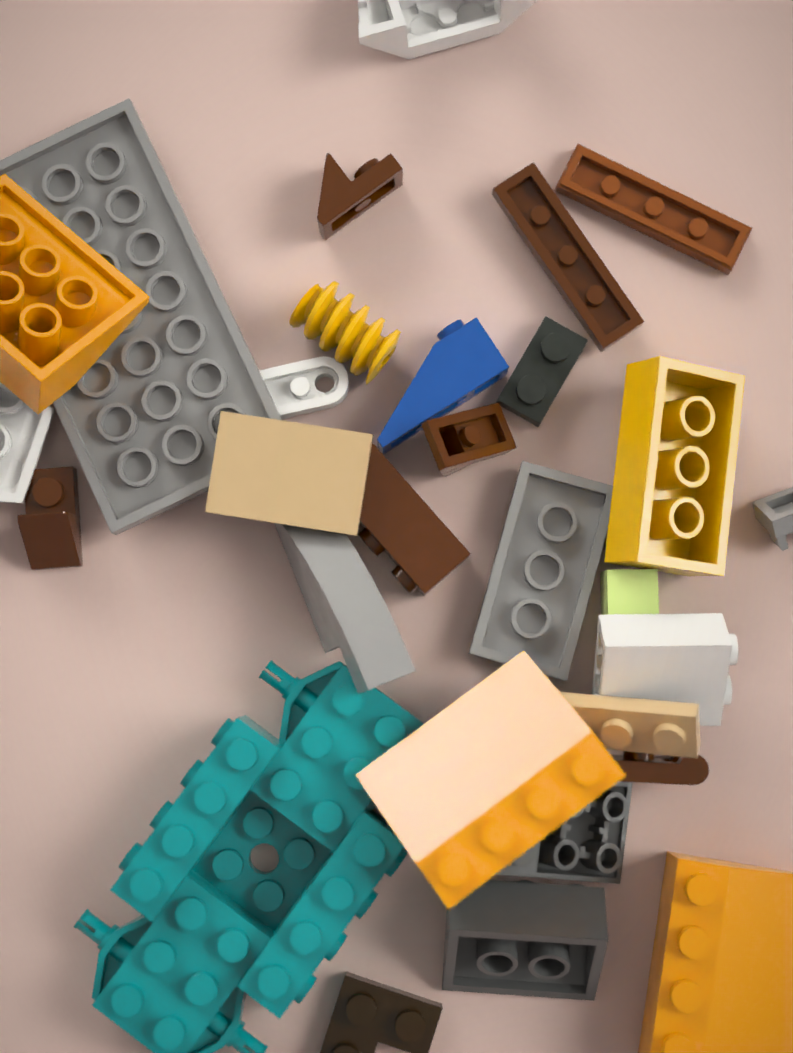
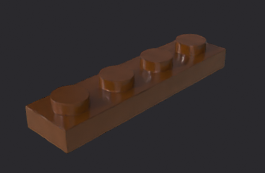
(567, 257)

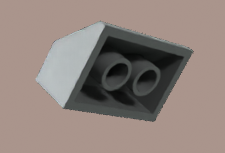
(526, 940)

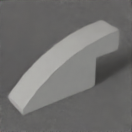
(346, 605)

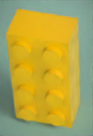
(675, 467)

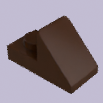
(346, 200)
(468, 437)
(52, 519)

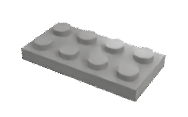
(543, 569)

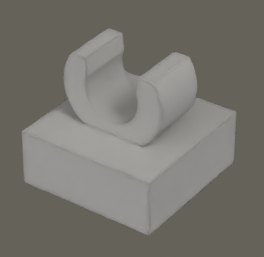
(776, 515)

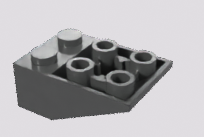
(585, 845)

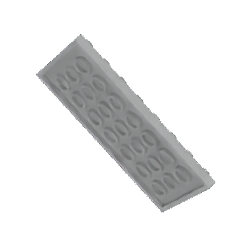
(155, 397)

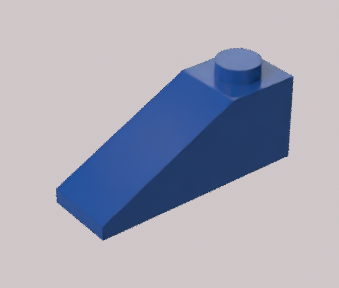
(451, 374)

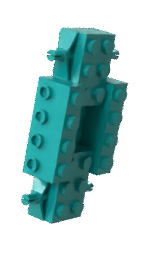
(212, 918)

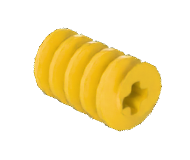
(344, 330)

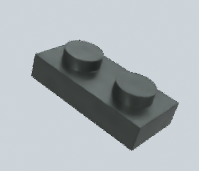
(541, 371)

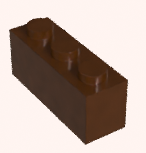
(406, 529)

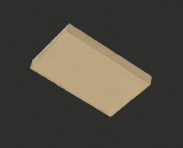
(289, 473)

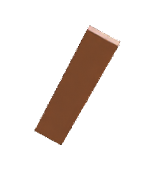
(653, 209)

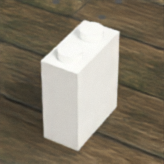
(667, 660)

